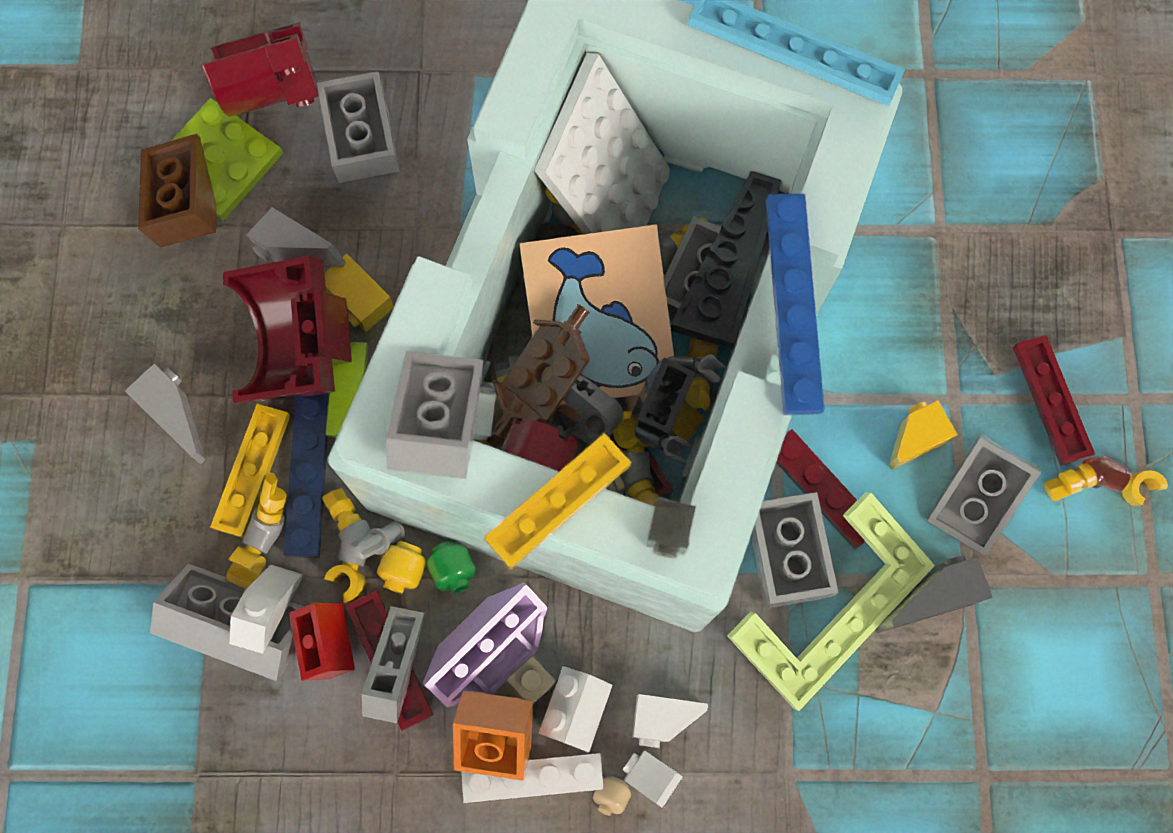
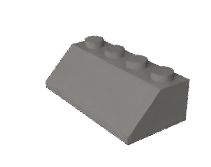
(198, 613)

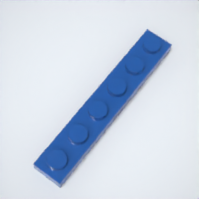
(794, 305)

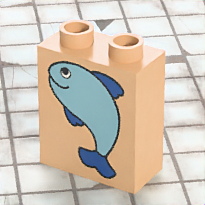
(622, 286)

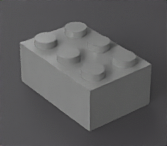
(357, 127)
(792, 551)

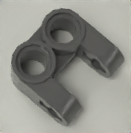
(591, 404)

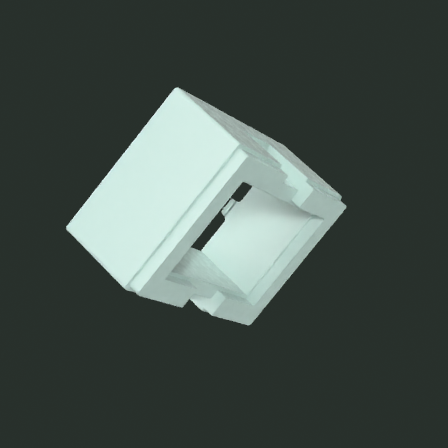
(702, 108)

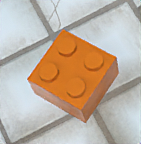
(492, 735)

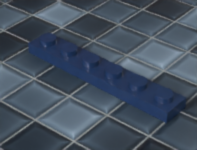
(307, 477)

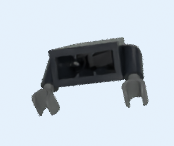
(663, 398)

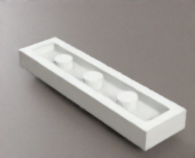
(541, 778)

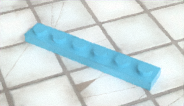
(798, 48)

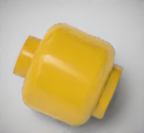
(402, 567)

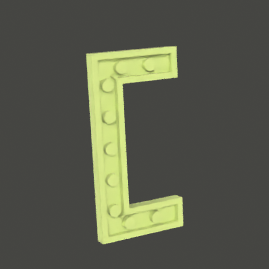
(803, 676)

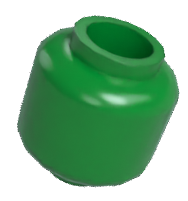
(451, 567)

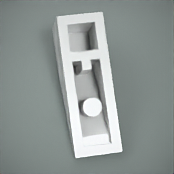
(262, 608)

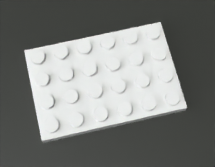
(601, 156)

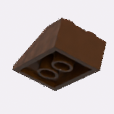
(175, 192)

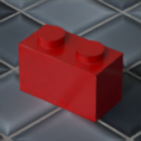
(321, 641)

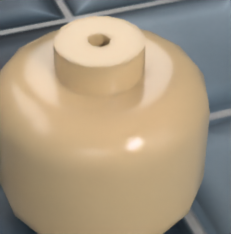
(613, 796)

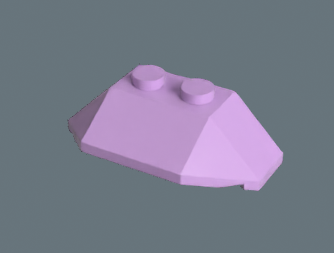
(487, 645)

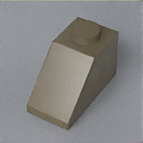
(528, 682)

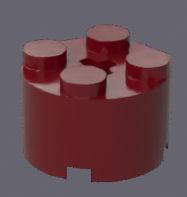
(539, 444)

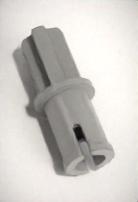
(377, 541)

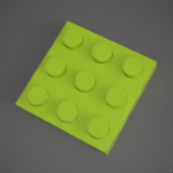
(233, 154)

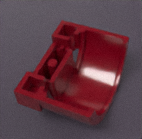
(262, 71)
(296, 328)

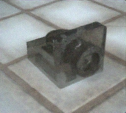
(670, 528)

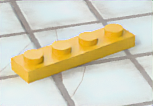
(249, 470)
(557, 501)

